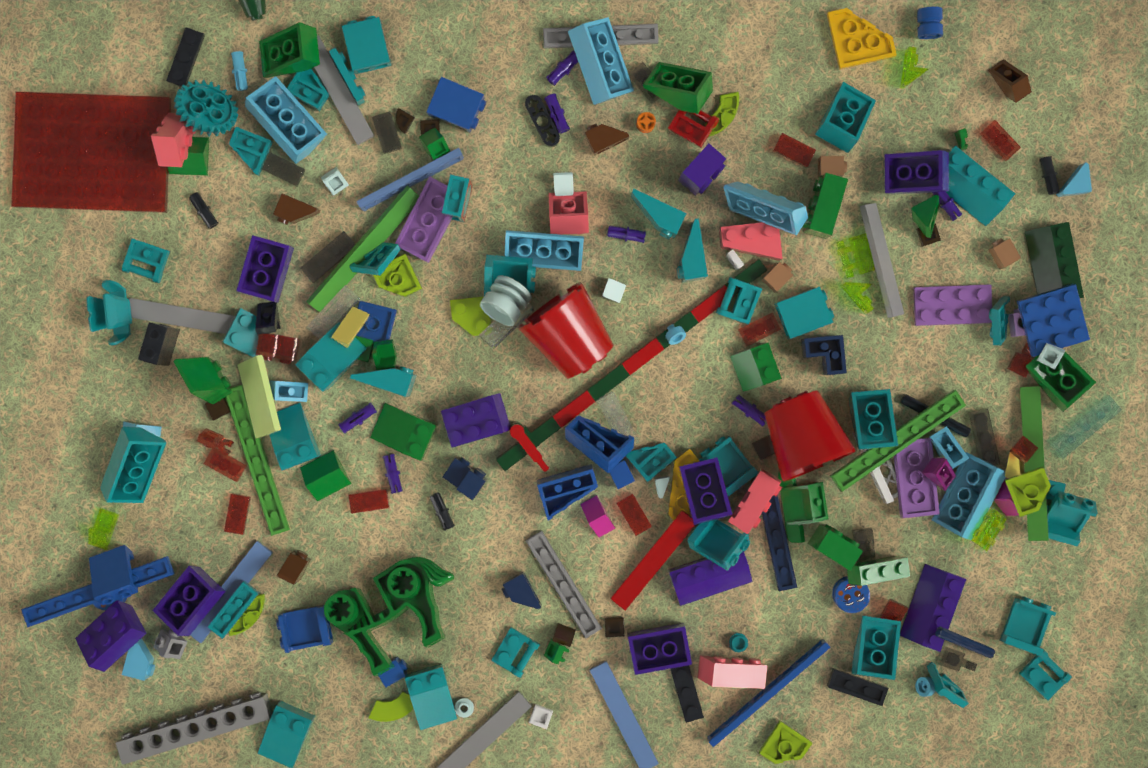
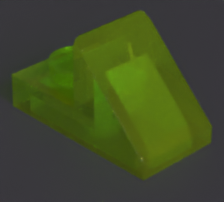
(909, 72)
(855, 291)
(103, 529)

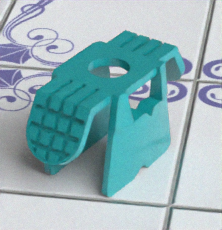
(111, 312)

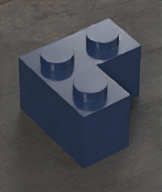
(831, 350)
(465, 478)

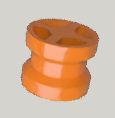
(646, 118)

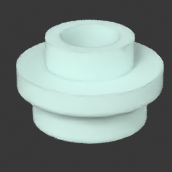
(464, 701)

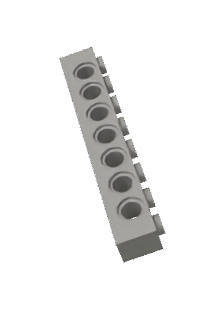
(131, 752)

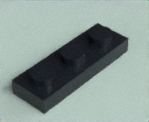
(185, 57)
(857, 687)
(687, 693)

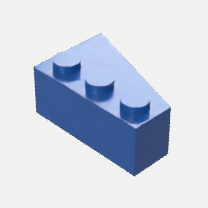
(598, 443)
(565, 488)

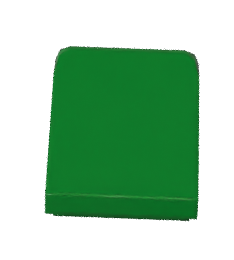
(369, 345)

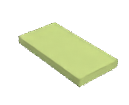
(259, 396)

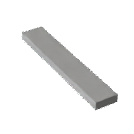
(625, 35)
(342, 96)
(881, 260)
(180, 316)
(563, 584)
(487, 733)

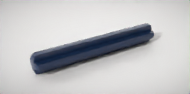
(965, 642)

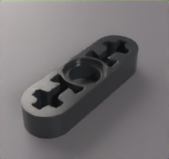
(531, 110)

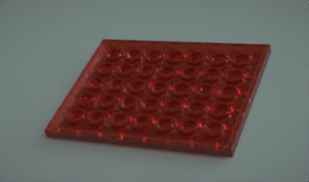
(88, 152)

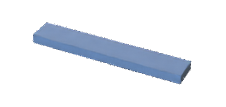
(410, 179)
(243, 572)
(623, 715)

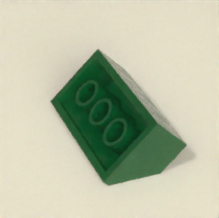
(1053, 258)

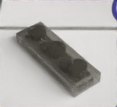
(328, 257)
(984, 436)

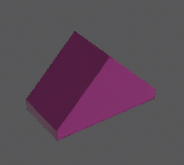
(939, 472)

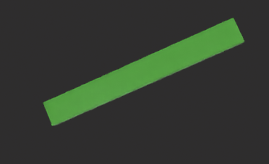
(371, 239)
(1033, 431)
(906, 435)
(257, 463)

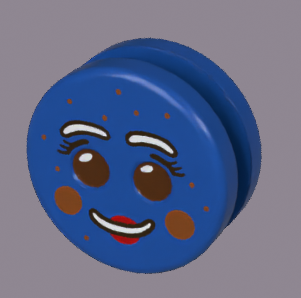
(850, 597)

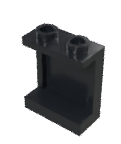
(158, 344)

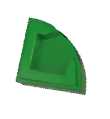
(960, 138)

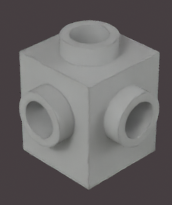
(169, 644)

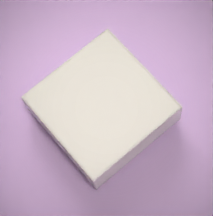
(734, 259)
(541, 716)

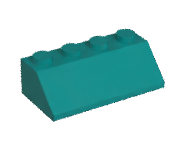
(976, 188)
(132, 466)

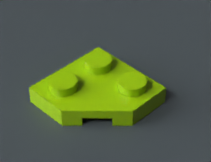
(399, 277)
(470, 315)
(1028, 490)
(784, 744)

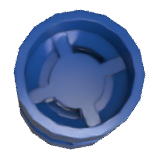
(930, 22)

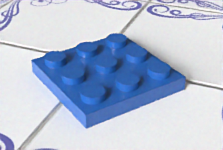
(1053, 319)

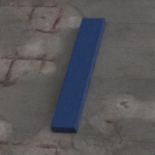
(779, 546)

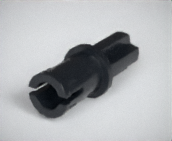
(1049, 175)
(203, 210)
(441, 511)

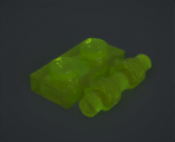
(861, 252)
(992, 524)

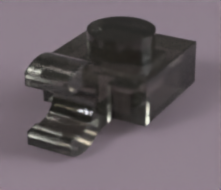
(955, 659)

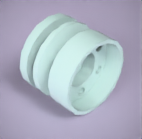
(505, 300)

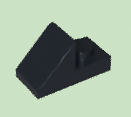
(267, 318)

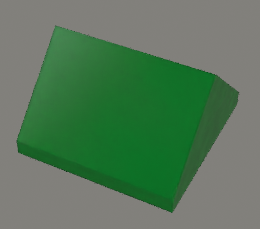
(197, 159)
(324, 476)

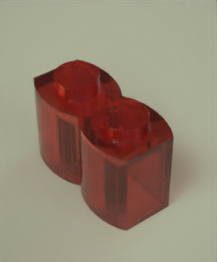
(278, 347)

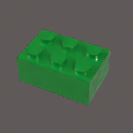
(825, 205)
(835, 546)

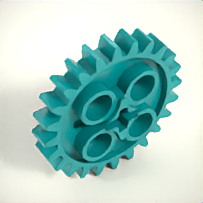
(206, 108)

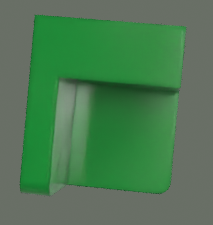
(434, 144)
(384, 354)

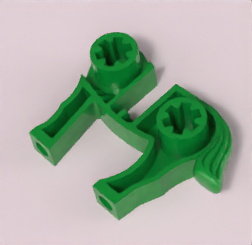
(402, 587)

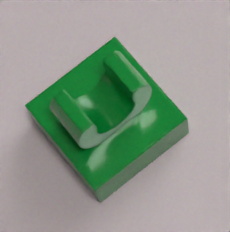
(555, 651)

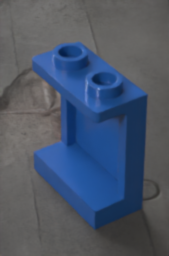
(456, 104)
(112, 575)
(304, 628)

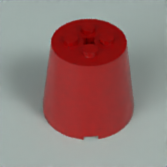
(569, 332)
(805, 434)

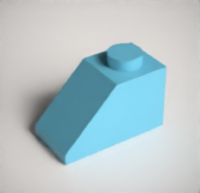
(289, 391)
(139, 662)

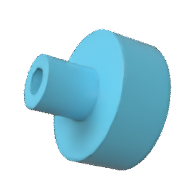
(675, 334)
(925, 686)

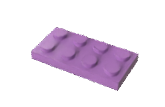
(426, 222)
(952, 305)
(915, 491)

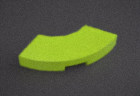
(725, 112)
(250, 616)
(392, 710)

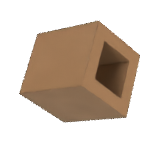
(832, 165)
(1004, 253)
(777, 276)

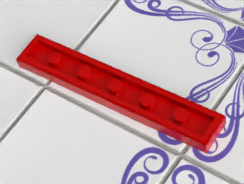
(653, 560)

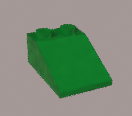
(289, 51)
(680, 86)
(204, 378)
(1063, 383)
(403, 431)

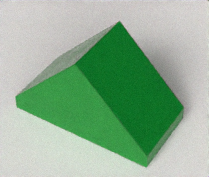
(925, 214)

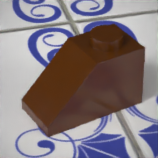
(1011, 80)
(604, 137)
(293, 210)
(294, 567)

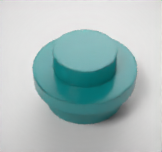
(738, 642)

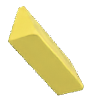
(350, 326)

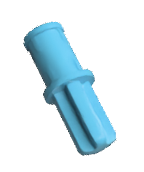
(239, 71)

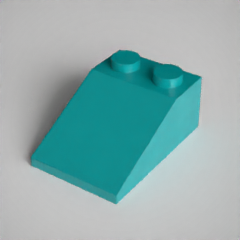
(845, 117)
(661, 215)
(692, 262)
(329, 360)
(393, 380)
(873, 419)
(295, 440)
(877, 648)
(430, 696)
(286, 734)

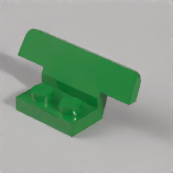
(802, 506)

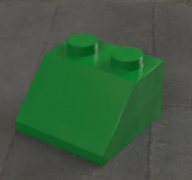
(755, 367)

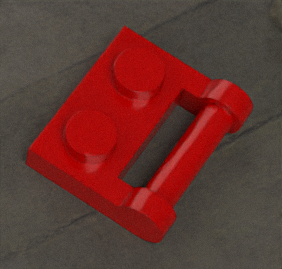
(692, 130)

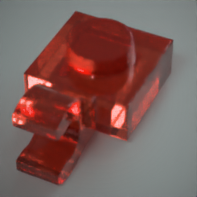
(1019, 362)
(212, 440)

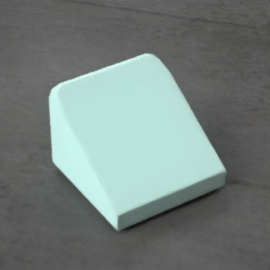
(334, 181)
(563, 184)
(614, 290)
(1051, 355)
(661, 485)

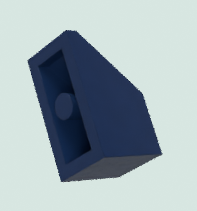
(521, 591)

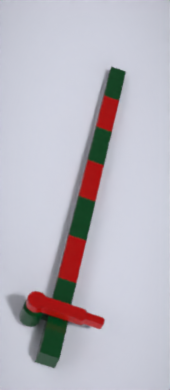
(529, 441)

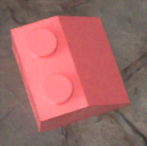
(568, 213)

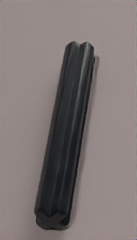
(951, 424)

